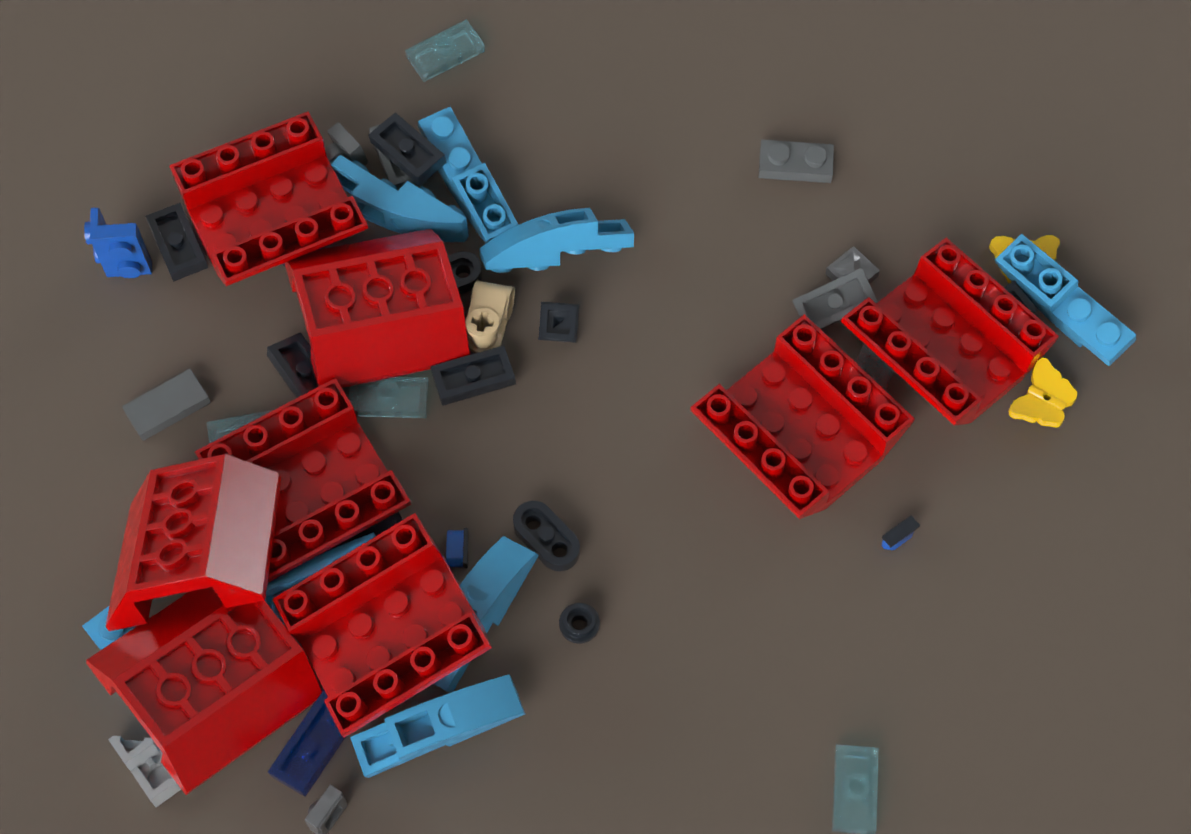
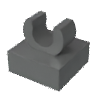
(344, 145)

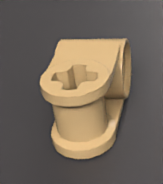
(488, 315)

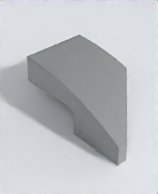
(145, 764)

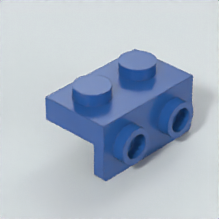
(117, 247)

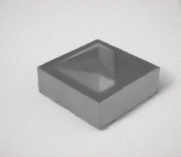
(850, 262)
(326, 811)

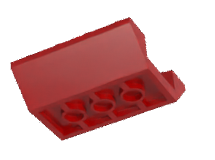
(266, 199)
(379, 308)
(953, 334)
(806, 419)
(327, 469)
(196, 531)
(382, 623)
(208, 681)

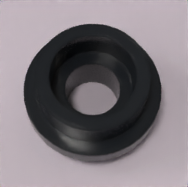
(583, 612)

